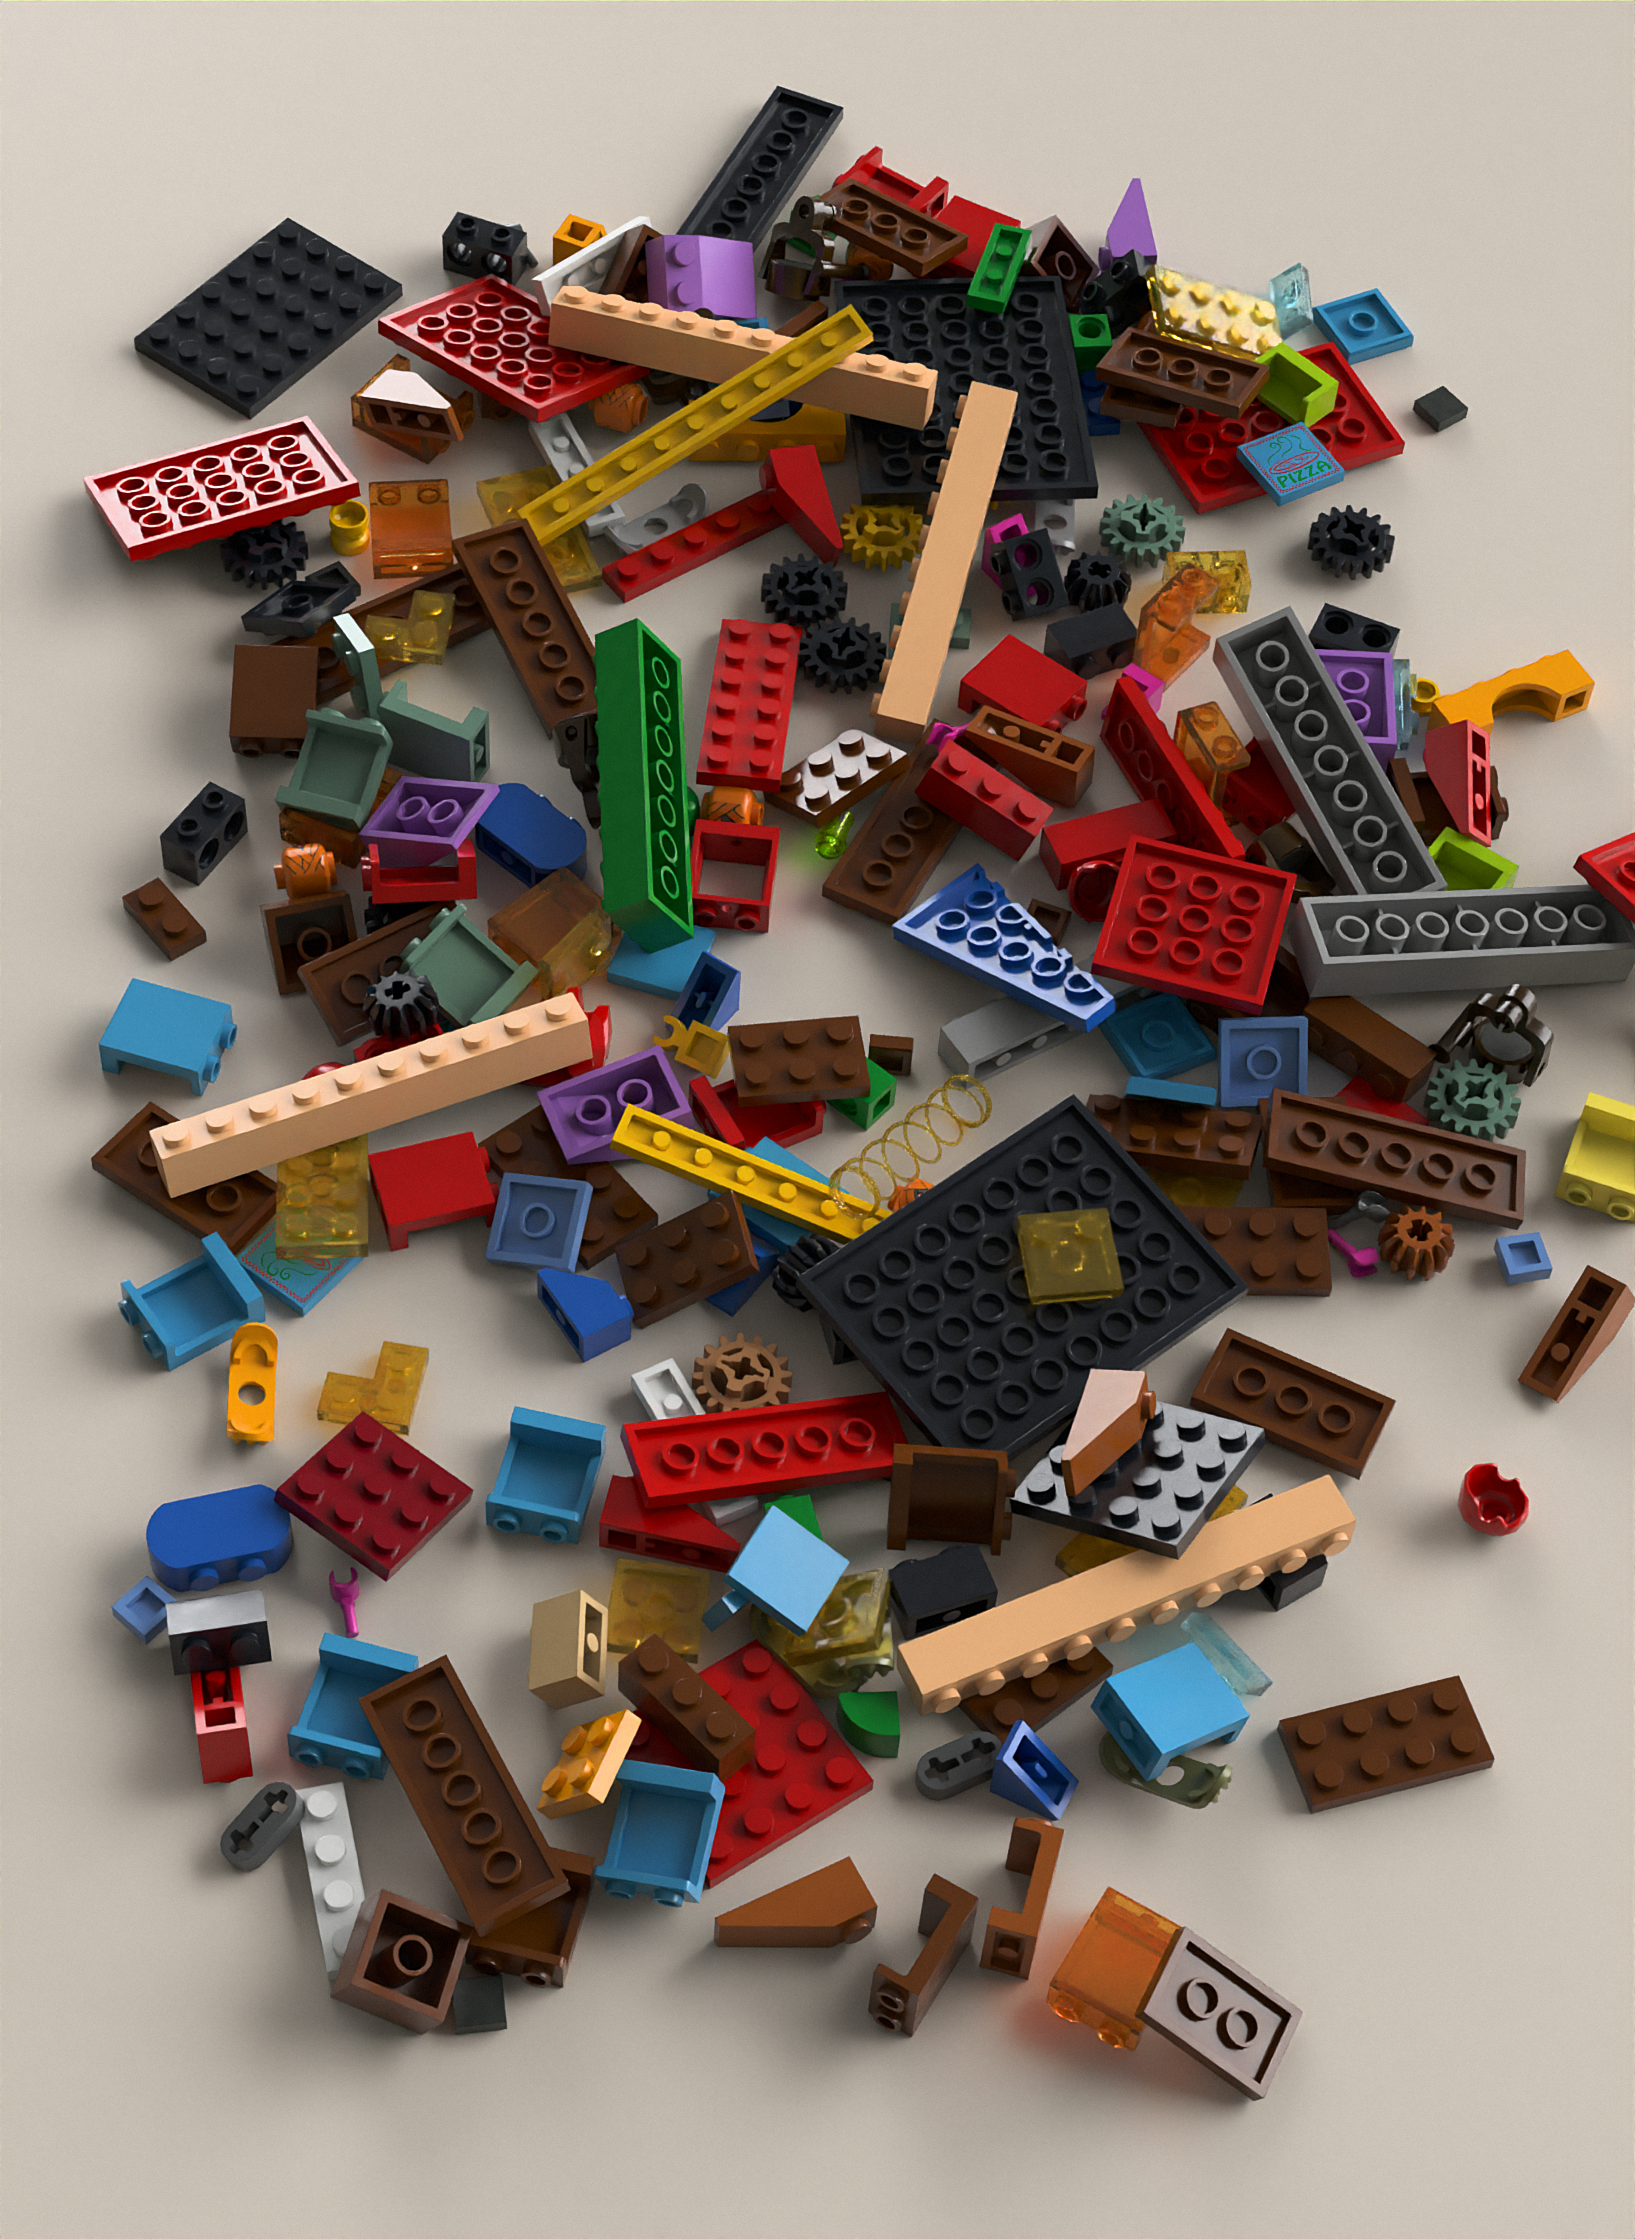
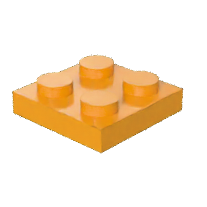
(588, 1764)

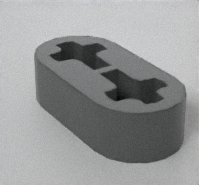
(956, 1759)
(262, 1826)

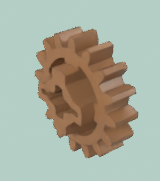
(743, 1374)

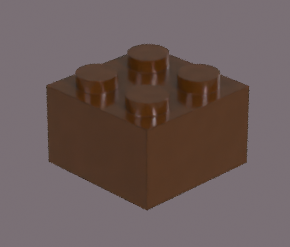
(402, 1962)

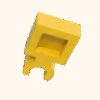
(697, 1048)

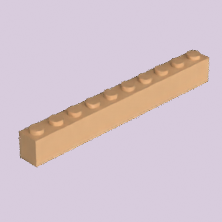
(721, 349)
(945, 563)
(371, 1094)
(1123, 1597)

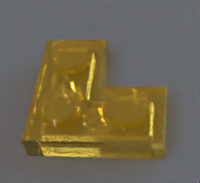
(419, 638)
(387, 1397)

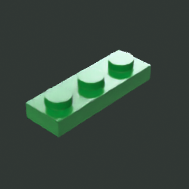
(998, 268)

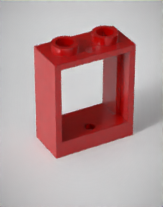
(755, 847)

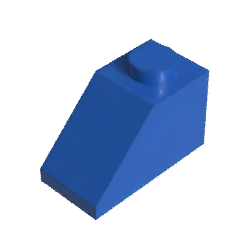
(585, 1311)

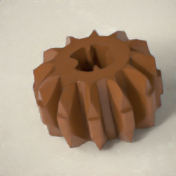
(1416, 1242)

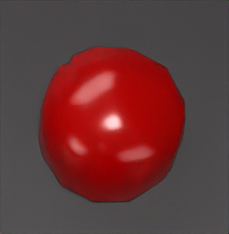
(1092, 889)
(1492, 1502)

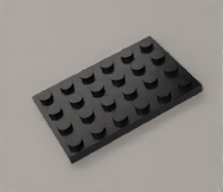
(268, 318)

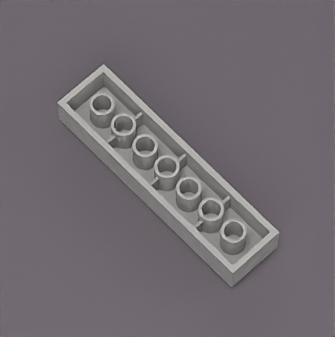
(1323, 759)
(1459, 940)

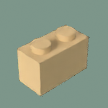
(568, 1649)

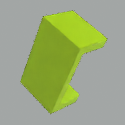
(1296, 386)
(1469, 864)

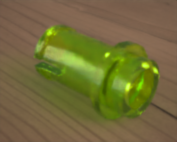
(831, 841)

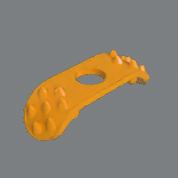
(252, 1363)

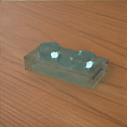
(1292, 300)
(1404, 689)
(1238, 1669)

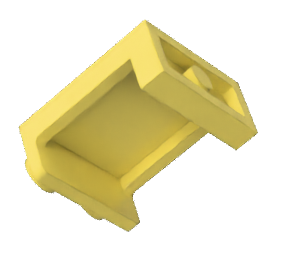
(1602, 1159)

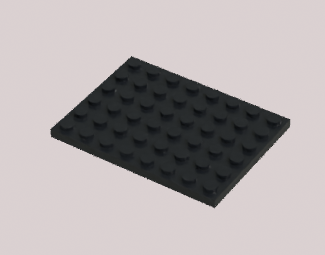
(1018, 351)
(945, 1303)

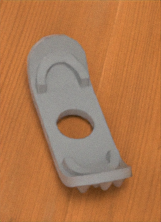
(1062, 510)
(681, 511)

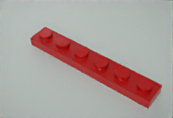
(692, 546)

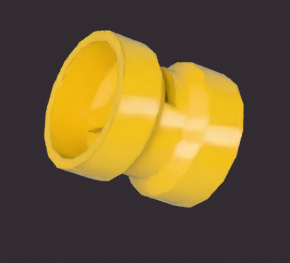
(349, 528)

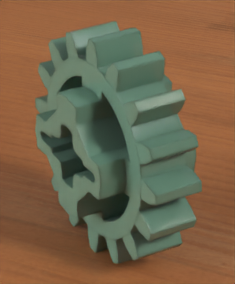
(1141, 530)
(1472, 1101)

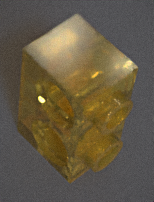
(1227, 567)

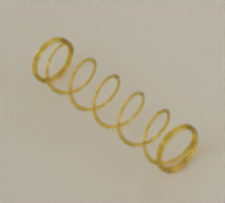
(866, 1178)

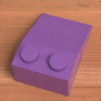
(1129, 229)
(702, 273)
(1368, 692)
(425, 819)
(590, 1106)

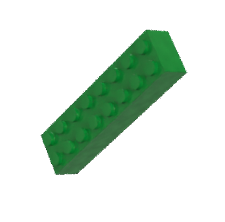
(643, 787)

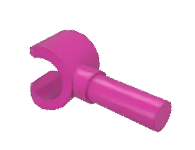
(942, 733)
(1359, 1262)
(345, 1595)

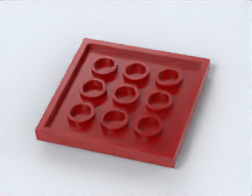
(1194, 924)
(797, 1768)

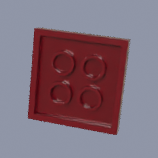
(373, 1496)

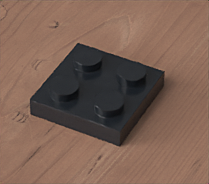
(298, 609)

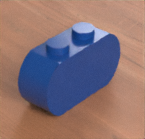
(530, 836)
(219, 1538)

